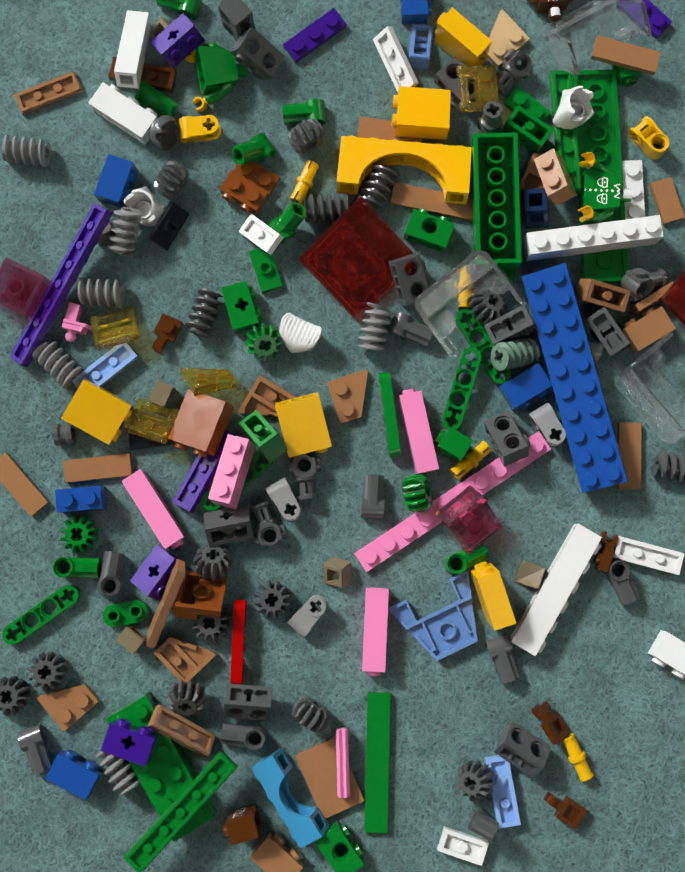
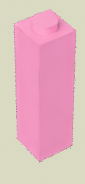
(418, 431)
(154, 510)
(375, 630)

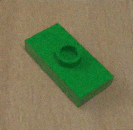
(155, 100)
(265, 270)

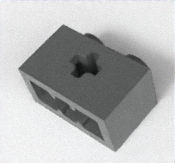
(228, 525)

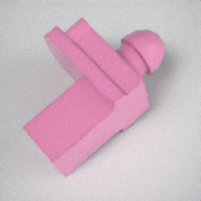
(72, 324)

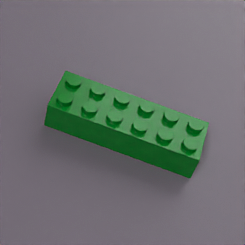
(496, 197)
(168, 769)

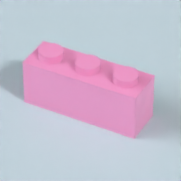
(231, 472)

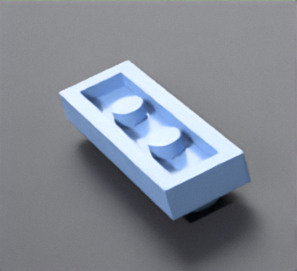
(108, 365)
(504, 794)

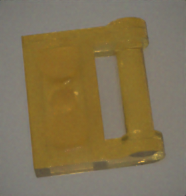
(484, 86)
(115, 332)
(150, 425)

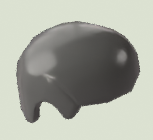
(163, 132)

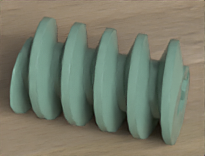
(515, 354)

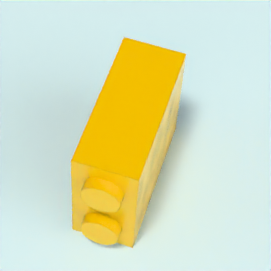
(461, 39)
(421, 113)
(97, 412)
(303, 425)
(492, 595)

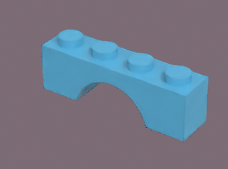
(303, 822)

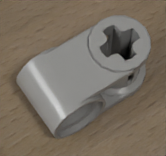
(547, 420)
(282, 496)
(307, 618)

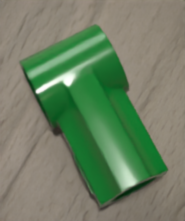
(187, 7)
(312, 108)
(256, 149)
(289, 221)
(467, 561)
(78, 567)

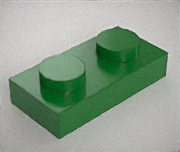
(523, 99)

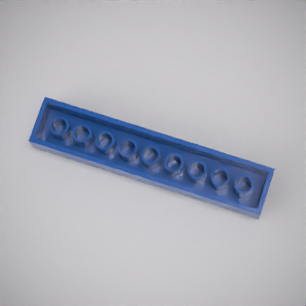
(575, 378)

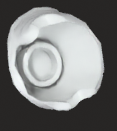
(574, 108)
(147, 203)
(298, 333)

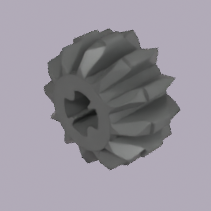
(306, 136)
(171, 179)
(487, 305)
(212, 561)
(266, 594)
(211, 630)
(38, 671)
(18, 696)
(186, 698)
(311, 714)
(475, 780)

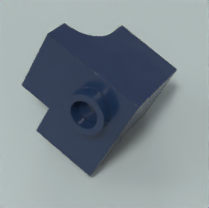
(535, 208)

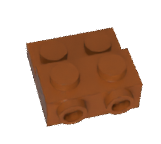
(249, 186)
(199, 596)

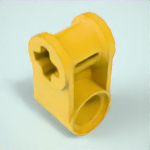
(197, 128)
(648, 134)

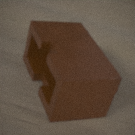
(242, 824)

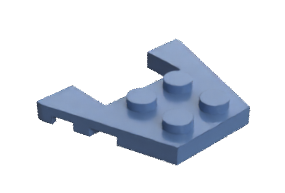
(446, 628)

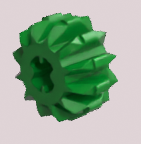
(259, 348)
(417, 493)
(87, 534)

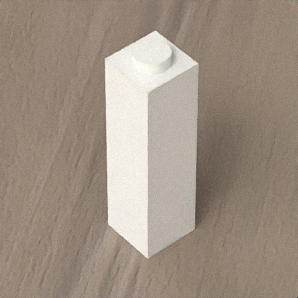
(132, 49)

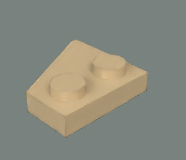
(504, 36)

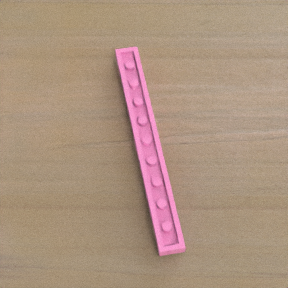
(422, 522)

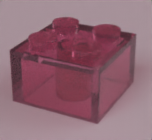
(21, 288)
(468, 519)

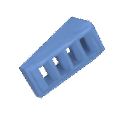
(420, 60)

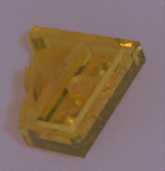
(207, 380)

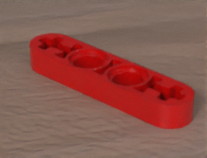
(238, 642)

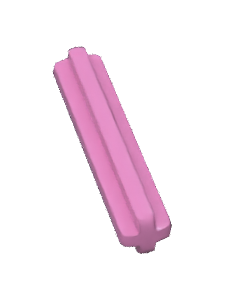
(342, 756)

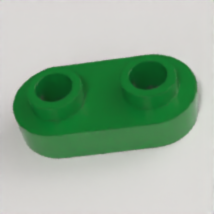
(124, 613)

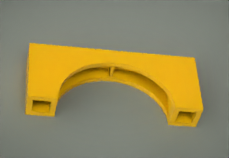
(445, 163)

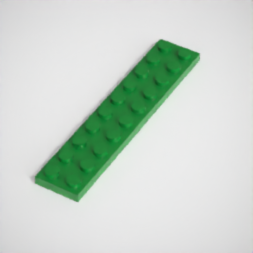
(602, 138)

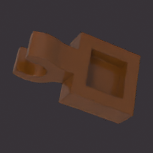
(166, 330)
(605, 555)
(553, 723)
(567, 810)

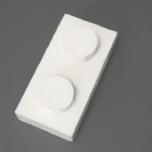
(261, 234)
(462, 846)

